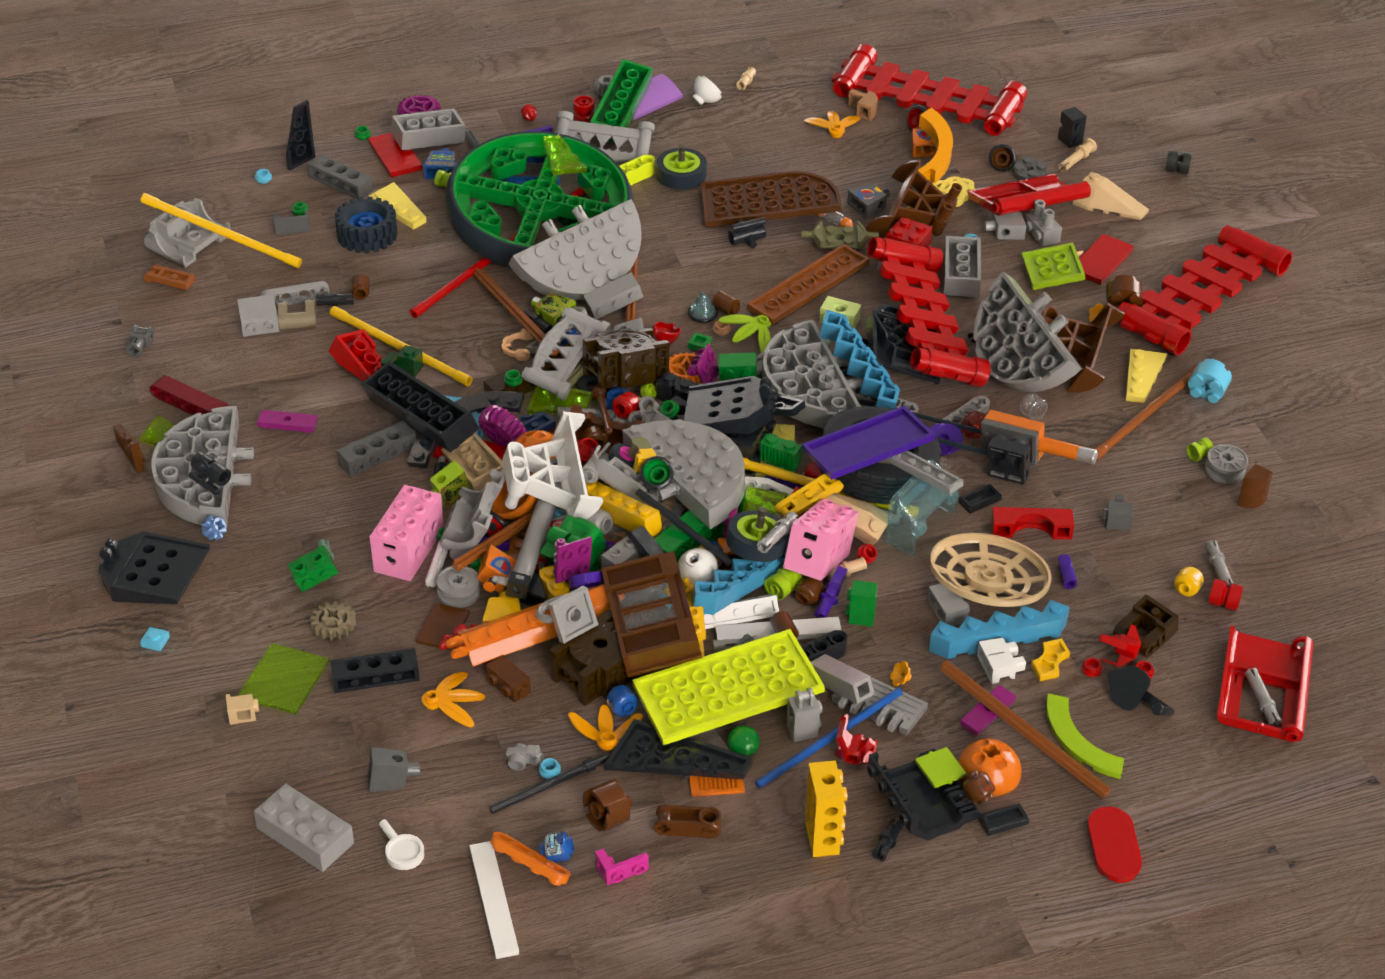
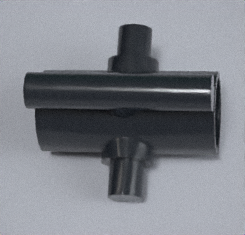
(747, 232)
(210, 473)

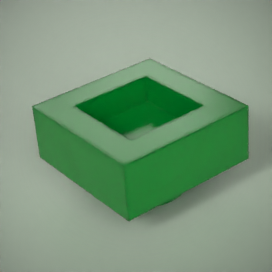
(699, 341)

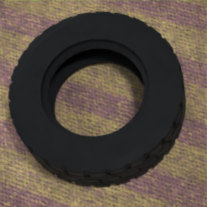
(880, 480)

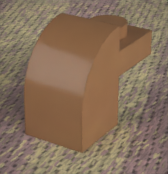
(864, 102)

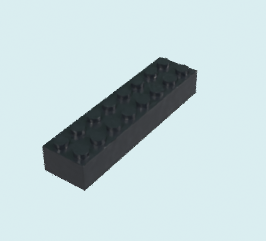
(420, 406)

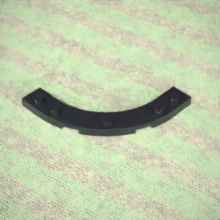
(423, 446)

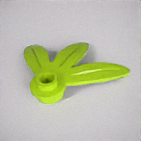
(753, 324)

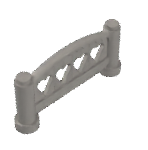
(638, 138)
(556, 380)

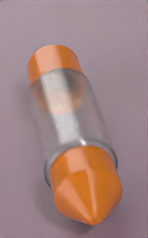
(836, 219)

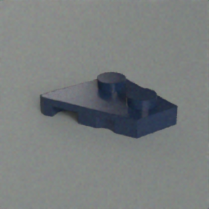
(537, 421)

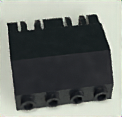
(919, 805)

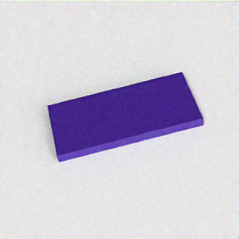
(868, 442)

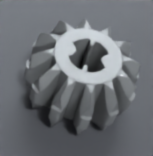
(601, 85)

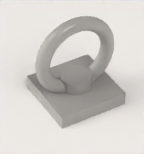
(569, 613)

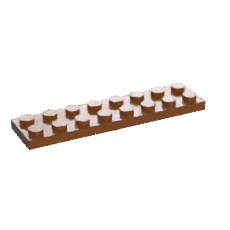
(808, 283)

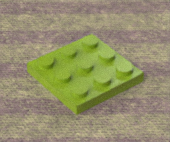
(1053, 266)

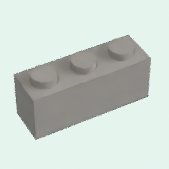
(613, 296)

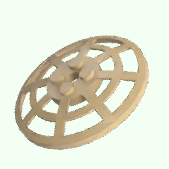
(989, 575)

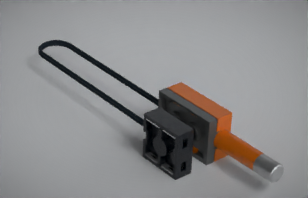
(1012, 444)

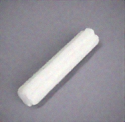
(436, 565)

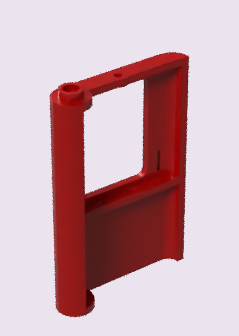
(1022, 194)
(1278, 666)

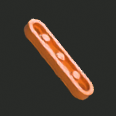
(535, 861)

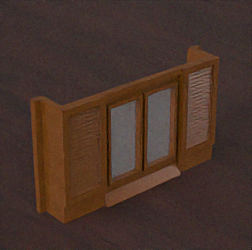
(651, 613)

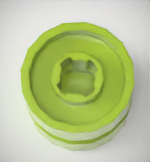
(782, 583)

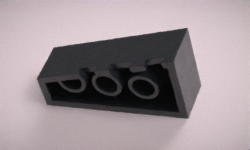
(750, 443)

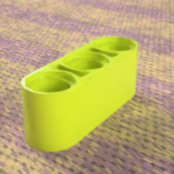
(639, 168)

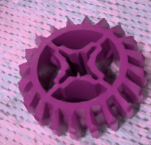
(418, 104)
(500, 425)

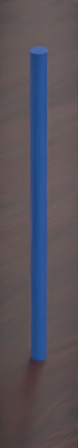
(827, 738)

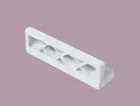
(744, 611)

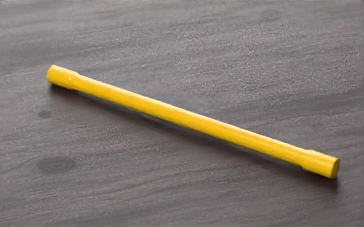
(157, 203)
(344, 316)
(790, 476)

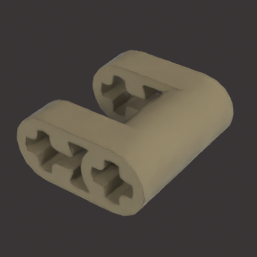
(297, 319)

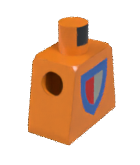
(922, 144)
(495, 563)

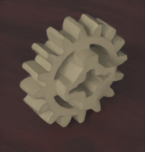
(331, 621)

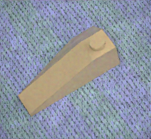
(1110, 198)
(870, 520)

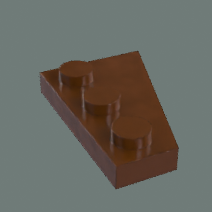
(130, 447)

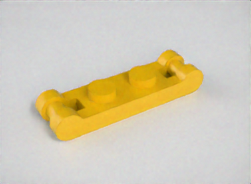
(809, 495)

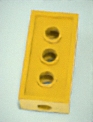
(825, 808)

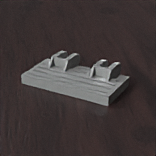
(903, 710)

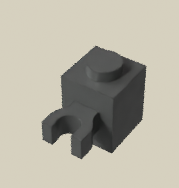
(1118, 514)

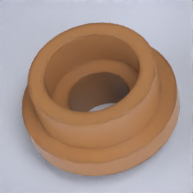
(721, 328)

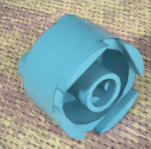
(1209, 380)

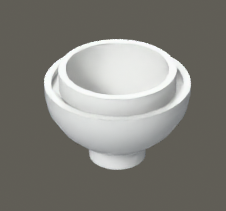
(705, 91)
(700, 570)

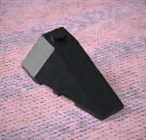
(300, 141)

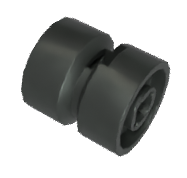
(1172, 162)

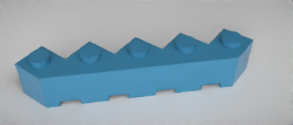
(861, 358)
(733, 584)
(1025, 628)

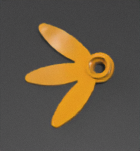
(834, 125)
(444, 697)
(605, 737)

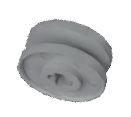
(1226, 464)
(458, 587)

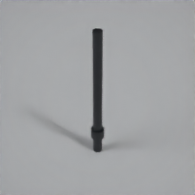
(714, 549)
(587, 766)

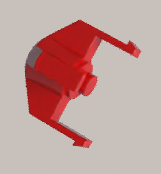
(1125, 645)
(853, 748)

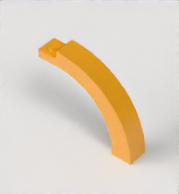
(940, 133)

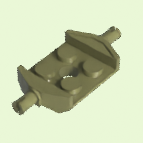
(828, 236)

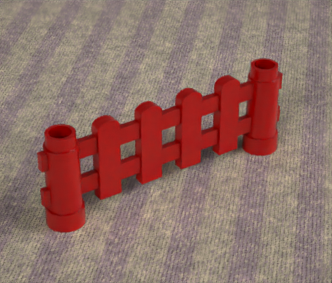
(996, 120)
(1175, 331)
(938, 352)

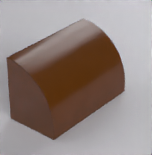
(1255, 487)

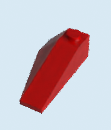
(356, 353)

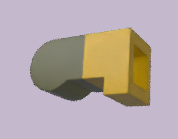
(640, 451)

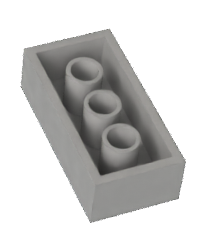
(428, 129)
(962, 266)
(304, 827)

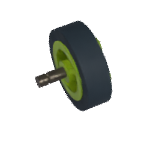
(681, 168)
(748, 529)

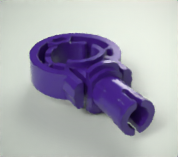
(586, 579)
(832, 590)

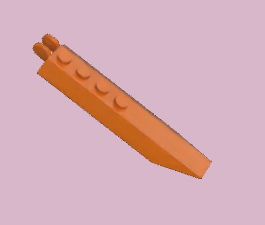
(513, 632)

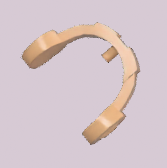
(519, 354)

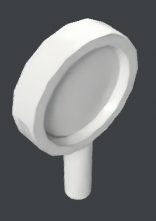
(402, 850)

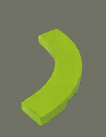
(1075, 744)

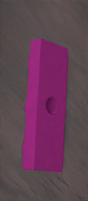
(287, 421)
(981, 717)

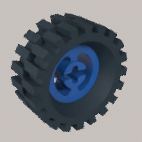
(366, 224)

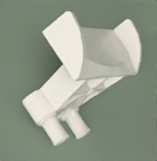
(520, 460)

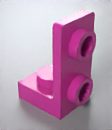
(617, 872)

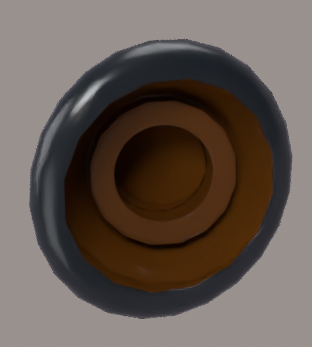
(1002, 157)

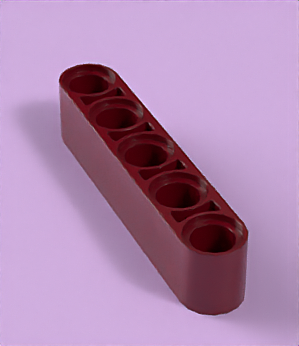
(184, 396)

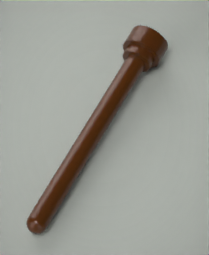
(600, 395)

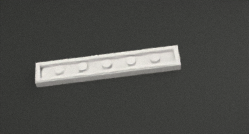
(807, 628)
(494, 900)

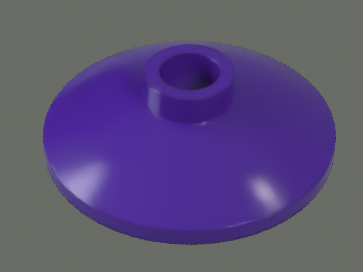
(947, 432)

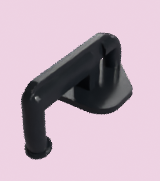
(1130, 686)

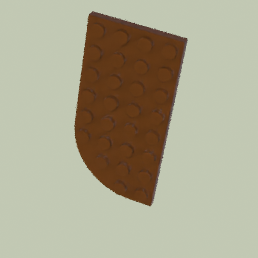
(768, 196)

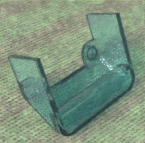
(912, 507)

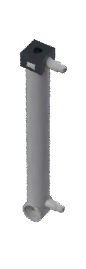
(520, 578)

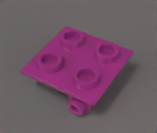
(702, 363)
(571, 558)

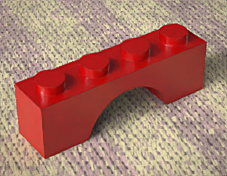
(1055, 522)

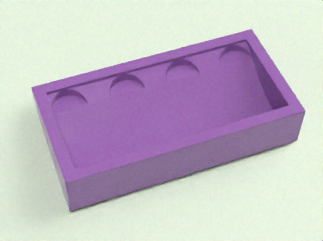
(659, 94)

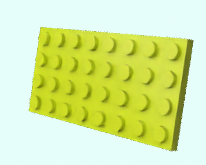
(726, 686)

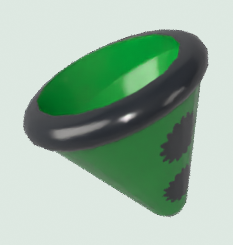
(656, 472)

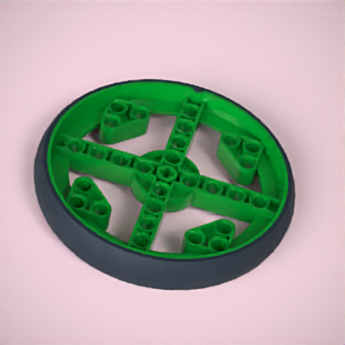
(534, 200)

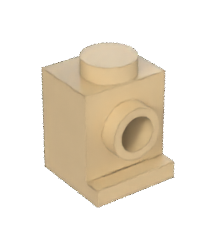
(241, 708)

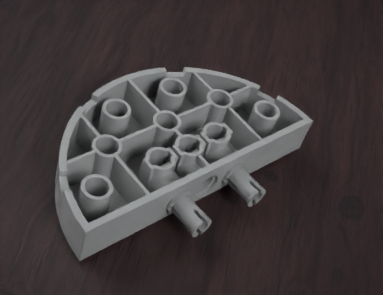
(583, 255)
(1019, 341)
(806, 370)
(171, 463)
(705, 466)

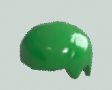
(743, 740)

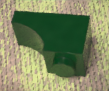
(408, 359)

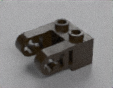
(1153, 618)

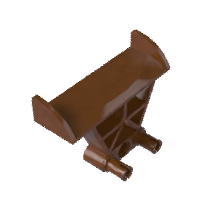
(930, 198)
(1088, 350)

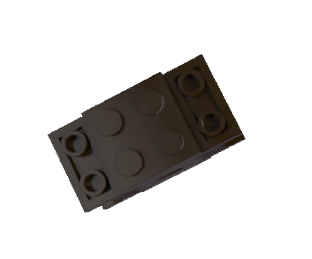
(625, 358)
(591, 661)

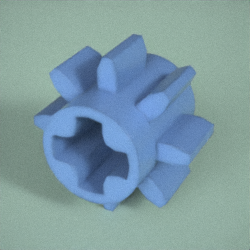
(213, 527)

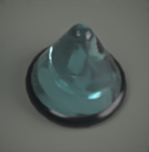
(702, 309)

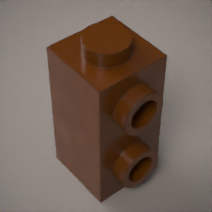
(508, 679)

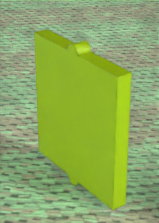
(940, 767)

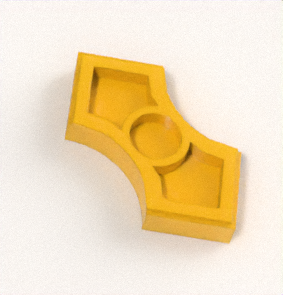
(1053, 654)

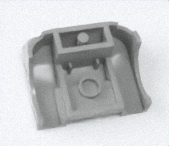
(178, 238)
(615, 474)
(470, 516)

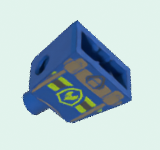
(439, 160)

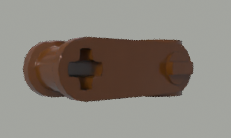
(688, 821)

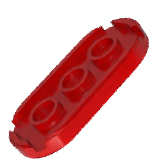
(1114, 844)

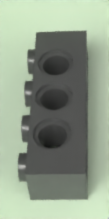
(340, 177)
(376, 448)

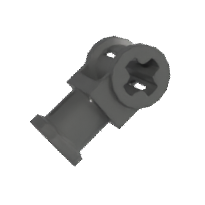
(140, 338)

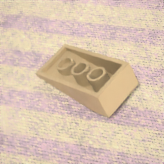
(475, 460)

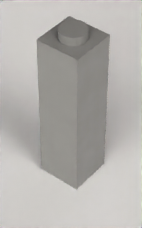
(843, 679)

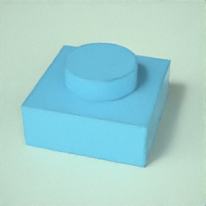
(155, 639)

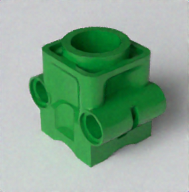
(573, 530)

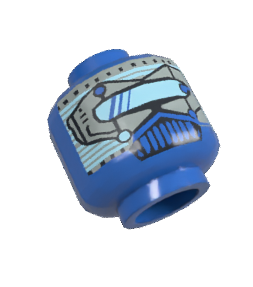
(557, 847)

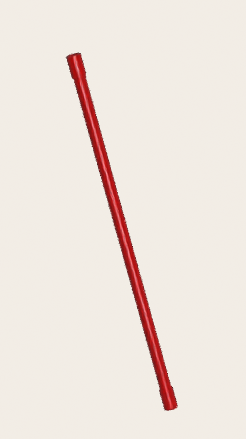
(423, 306)

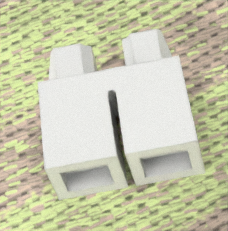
(998, 659)

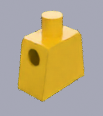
(500, 607)

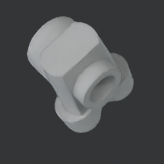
(523, 754)

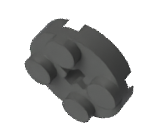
(1029, 168)

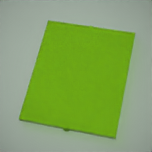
(284, 678)

